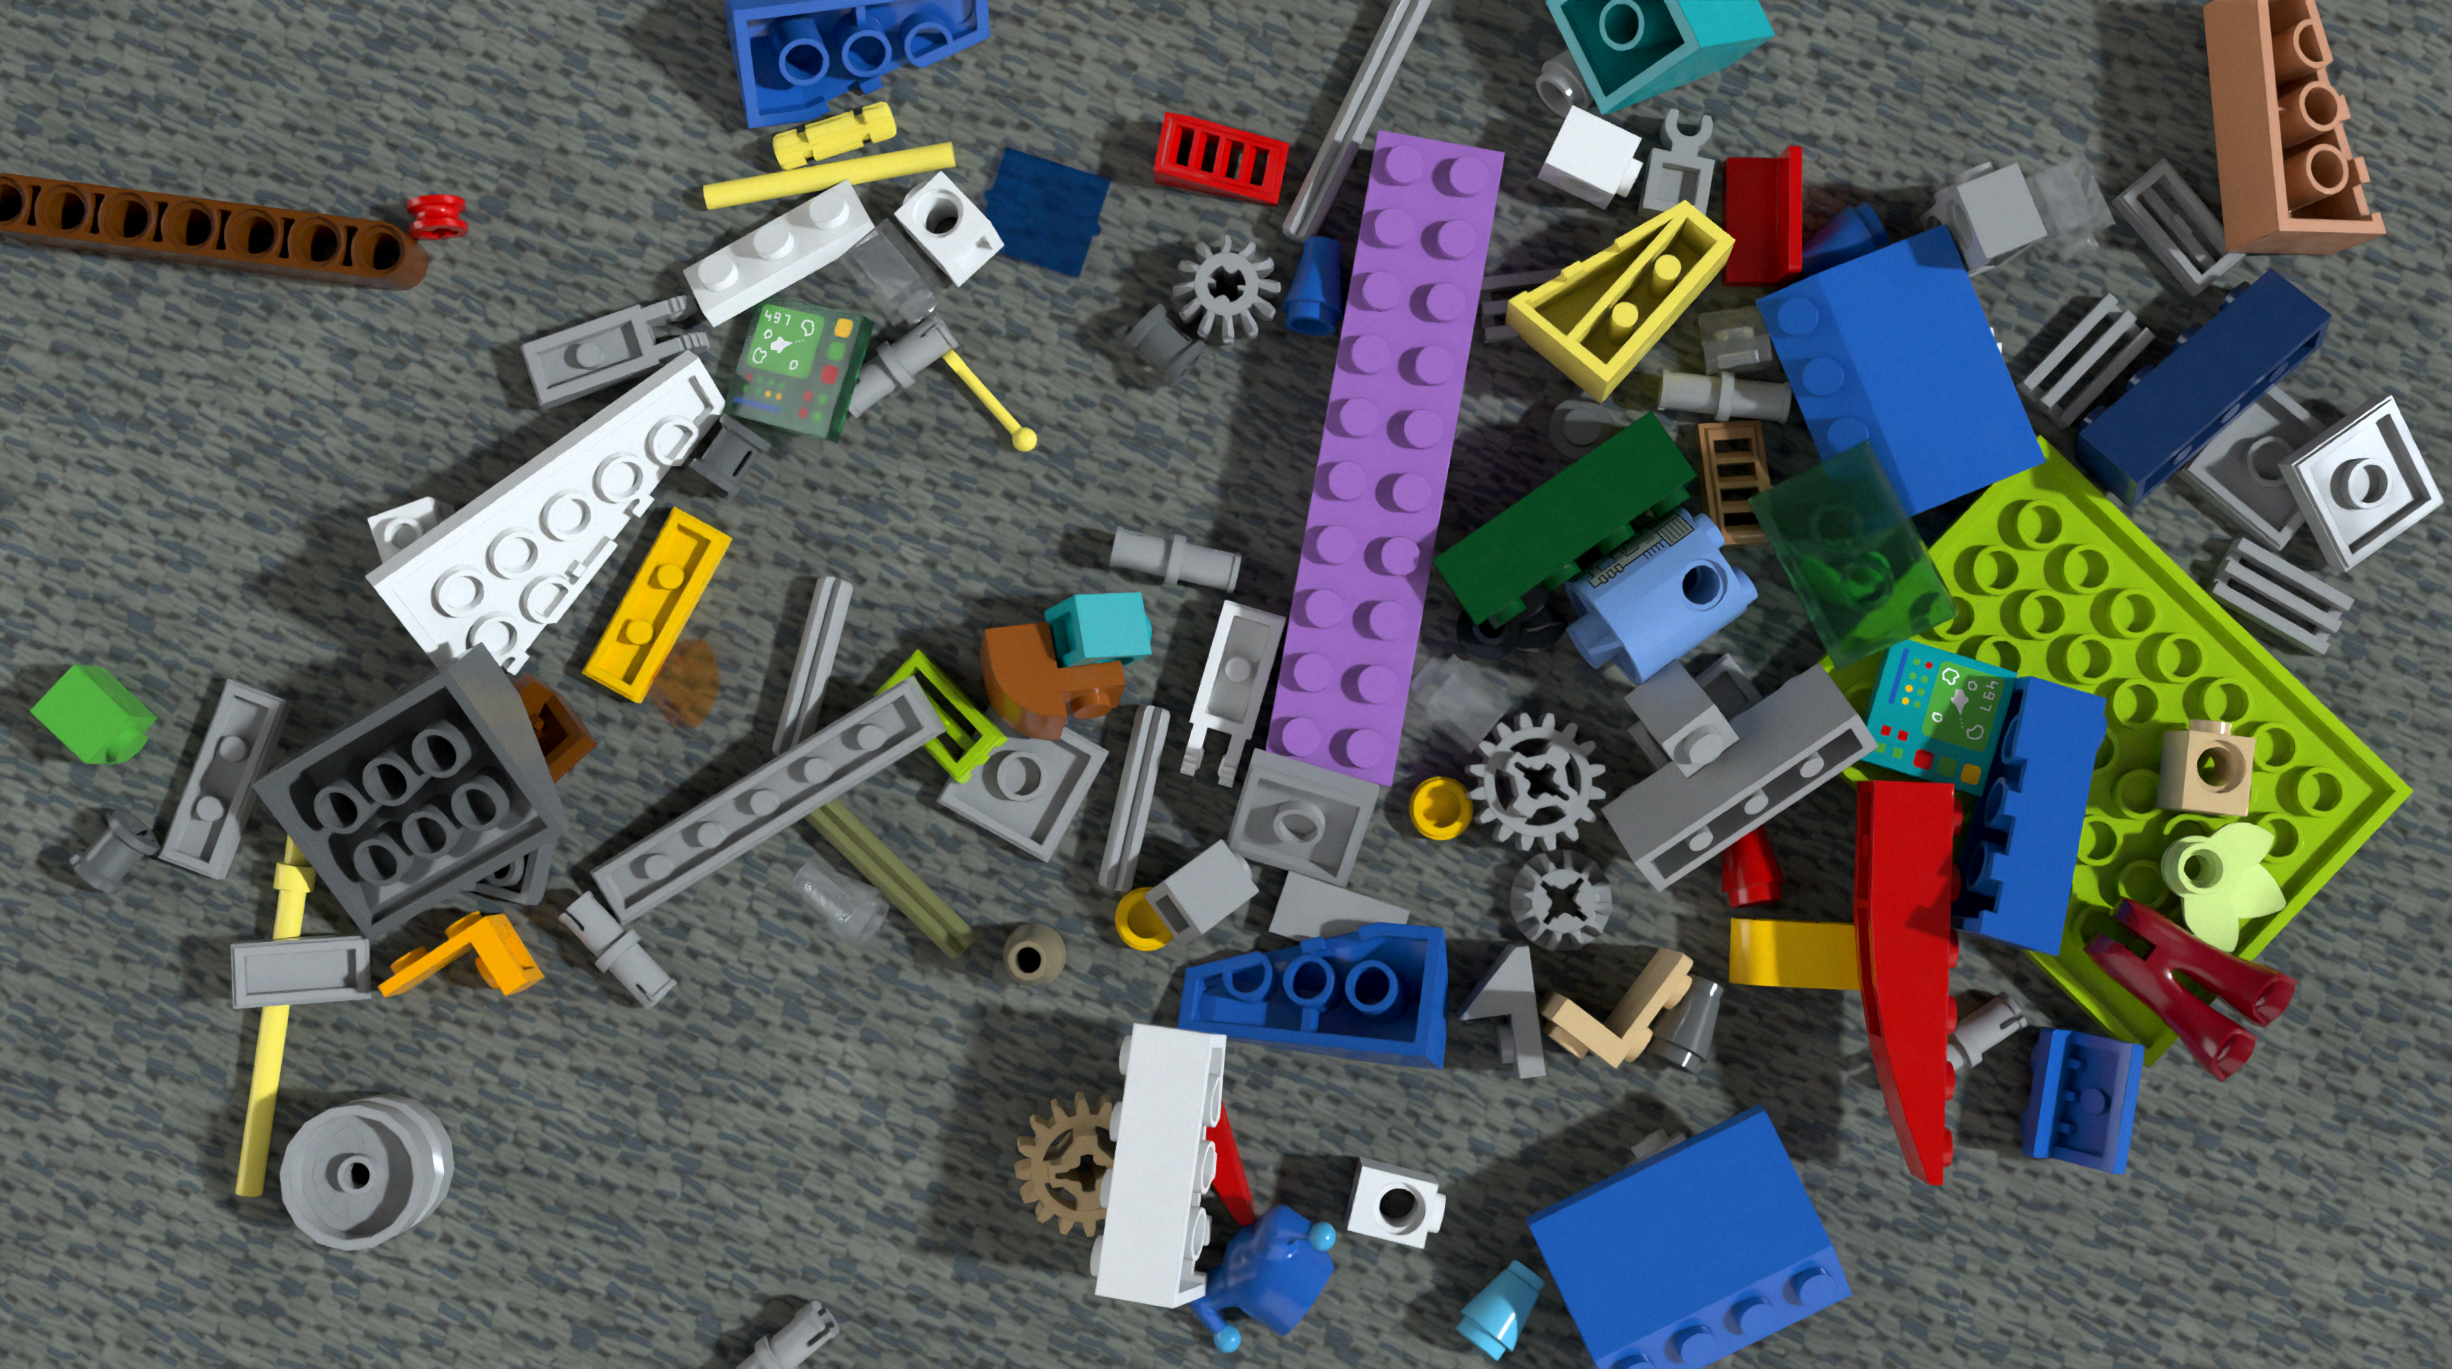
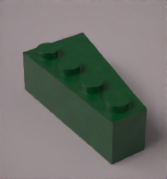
(1565, 520)

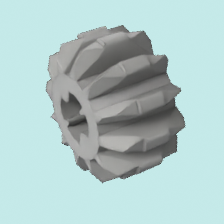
(1232, 269)

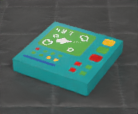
(1937, 715)

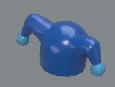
(1269, 1273)

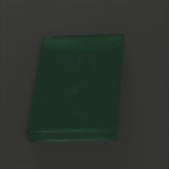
(1853, 555)

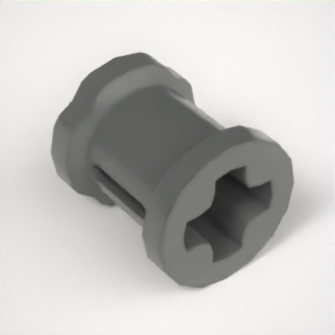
(1165, 345)
(730, 455)
(115, 852)

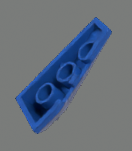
(809, 51)
(1343, 996)

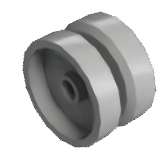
(366, 1171)

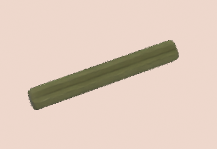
(893, 878)

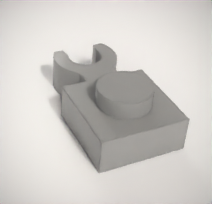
(1677, 171)

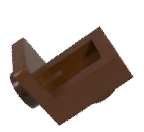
(555, 724)

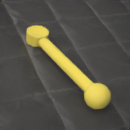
(1023, 438)

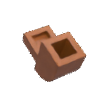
(1035, 693)

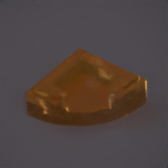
(692, 683)

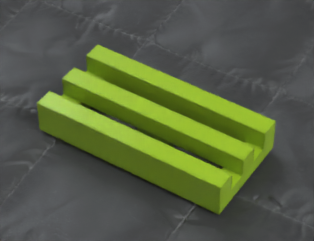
(975, 751)

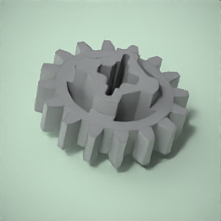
(1551, 759)

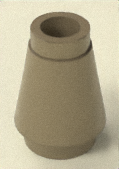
(1049, 946)

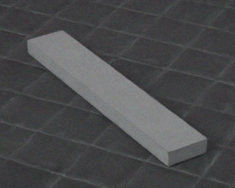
(768, 800)

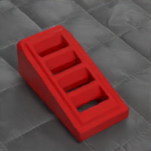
(1193, 178)
(1230, 1176)

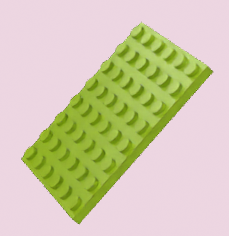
(2085, 600)

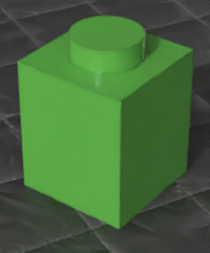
(95, 716)

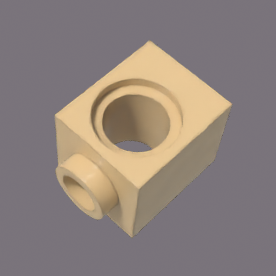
(2179, 780)

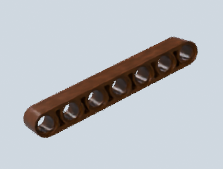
(233, 237)

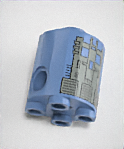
(1656, 596)

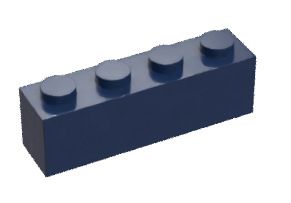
(2200, 387)

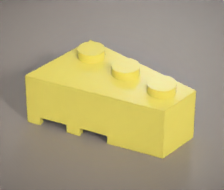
(1620, 302)

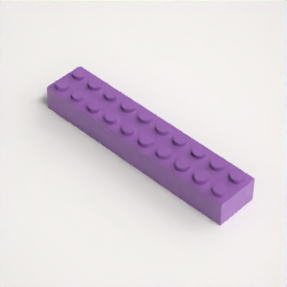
(1384, 456)

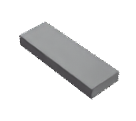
(219, 786)

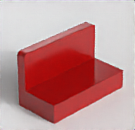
(1764, 218)

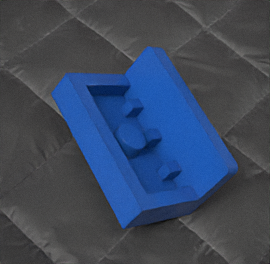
(2082, 1099)

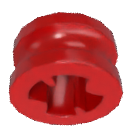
(437, 217)

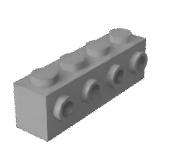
(1783, 753)

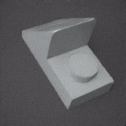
(1510, 991)

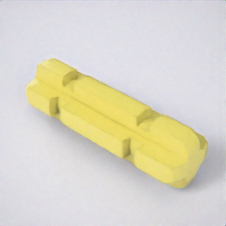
(834, 136)

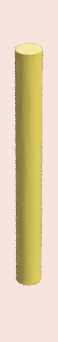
(829, 175)

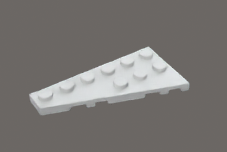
(522, 545)

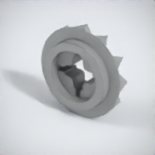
(1531, 903)

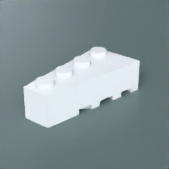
(1160, 1167)

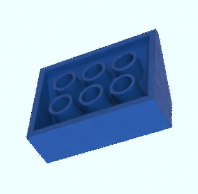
(1905, 359)
(1691, 1251)

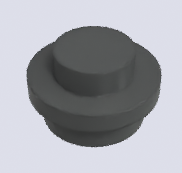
(1579, 427)

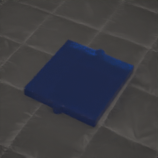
(1045, 211)

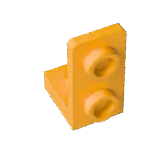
(501, 958)

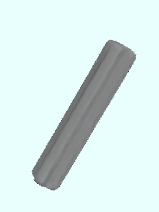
(813, 663)
(1134, 798)

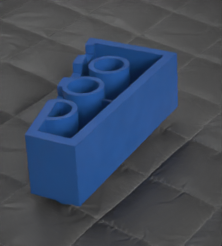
(2030, 818)

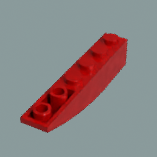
(1905, 956)

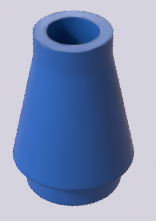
(1842, 239)
(1315, 292)

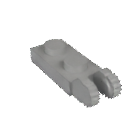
(608, 351)

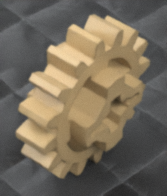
(1059, 1163)

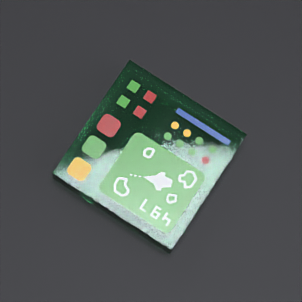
(799, 367)

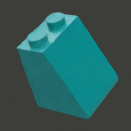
(1655, 45)

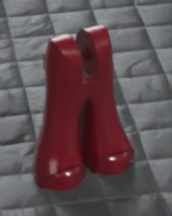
(2246, 987)

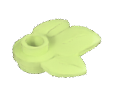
(2228, 882)

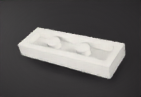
(778, 253)

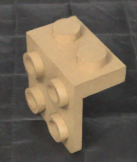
(1626, 1028)

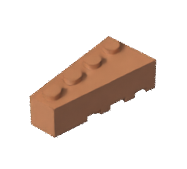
(2281, 133)

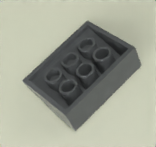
(419, 793)

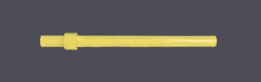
(293, 880)

